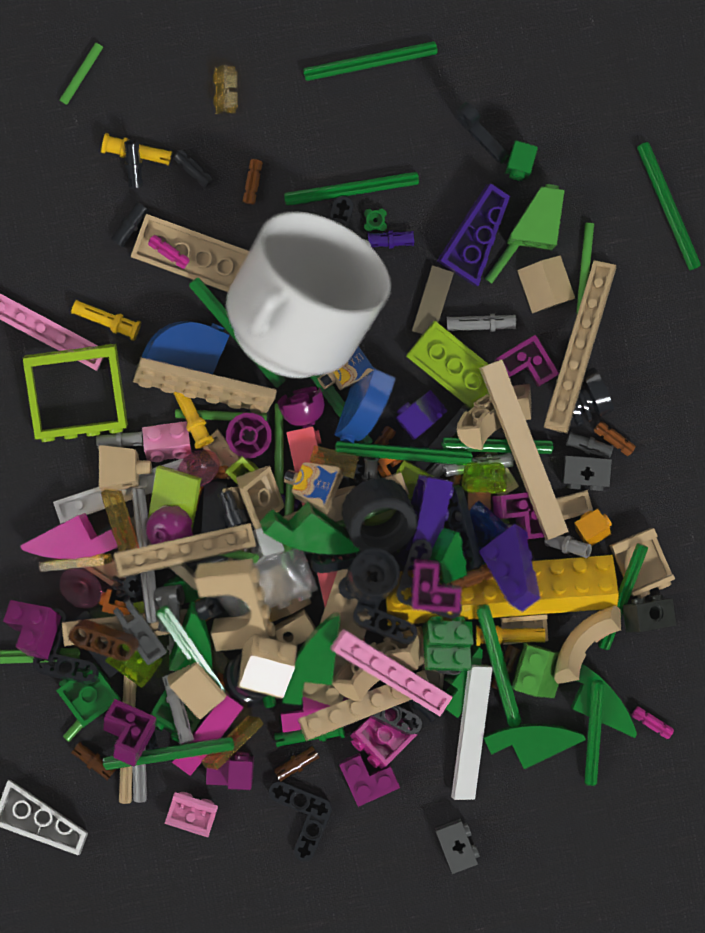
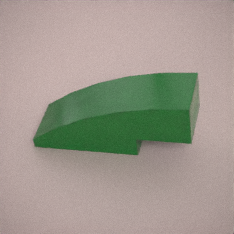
(458, 684)

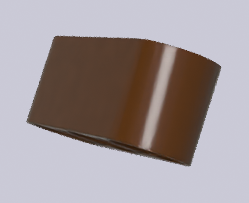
(93, 642)

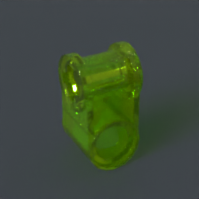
(482, 477)

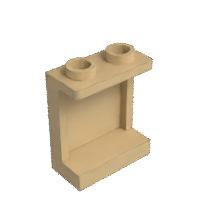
(654, 569)

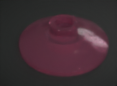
(201, 464)
(80, 587)

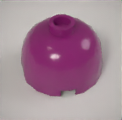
(303, 407)
(248, 435)
(168, 525)

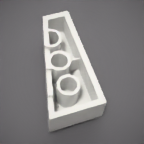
(37, 820)

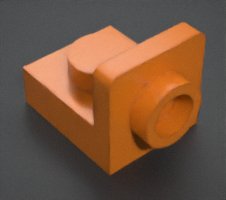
(382, 467)
(108, 607)

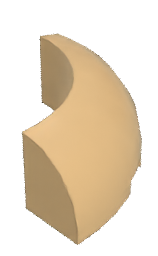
(483, 420)
(587, 632)
(355, 682)

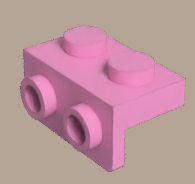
(166, 441)
(191, 814)

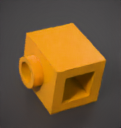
(593, 527)

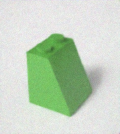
(540, 221)
(535, 671)

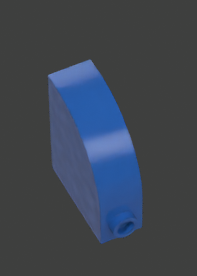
(188, 346)
(364, 406)

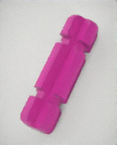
(168, 251)
(652, 722)

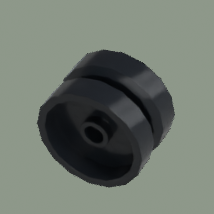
(231, 681)

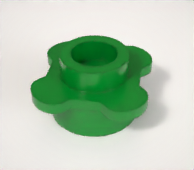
(370, 224)

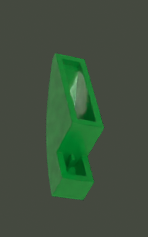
(308, 531)
(198, 633)
(314, 660)
(613, 711)
(533, 741)

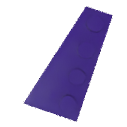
(472, 242)

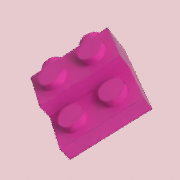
(380, 741)

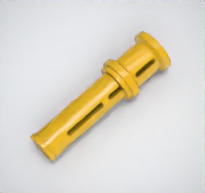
(116, 146)
(116, 322)
(195, 424)
(515, 635)

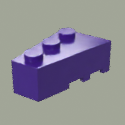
(421, 414)
(512, 568)

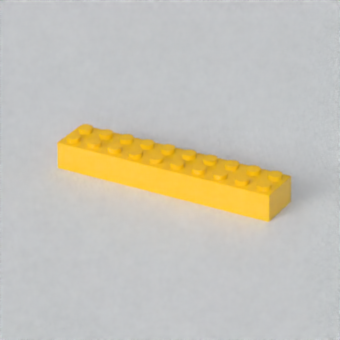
(562, 586)

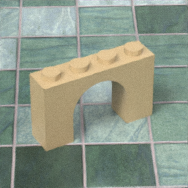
(242, 581)

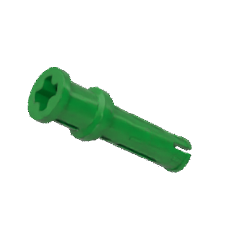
(297, 736)

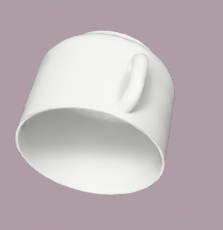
(306, 295)

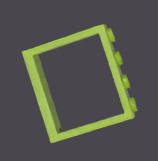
(67, 356)

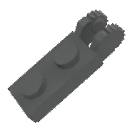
(149, 644)

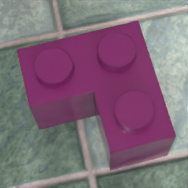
(532, 357)
(520, 507)
(428, 593)
(37, 627)
(132, 728)
(235, 772)
(367, 785)

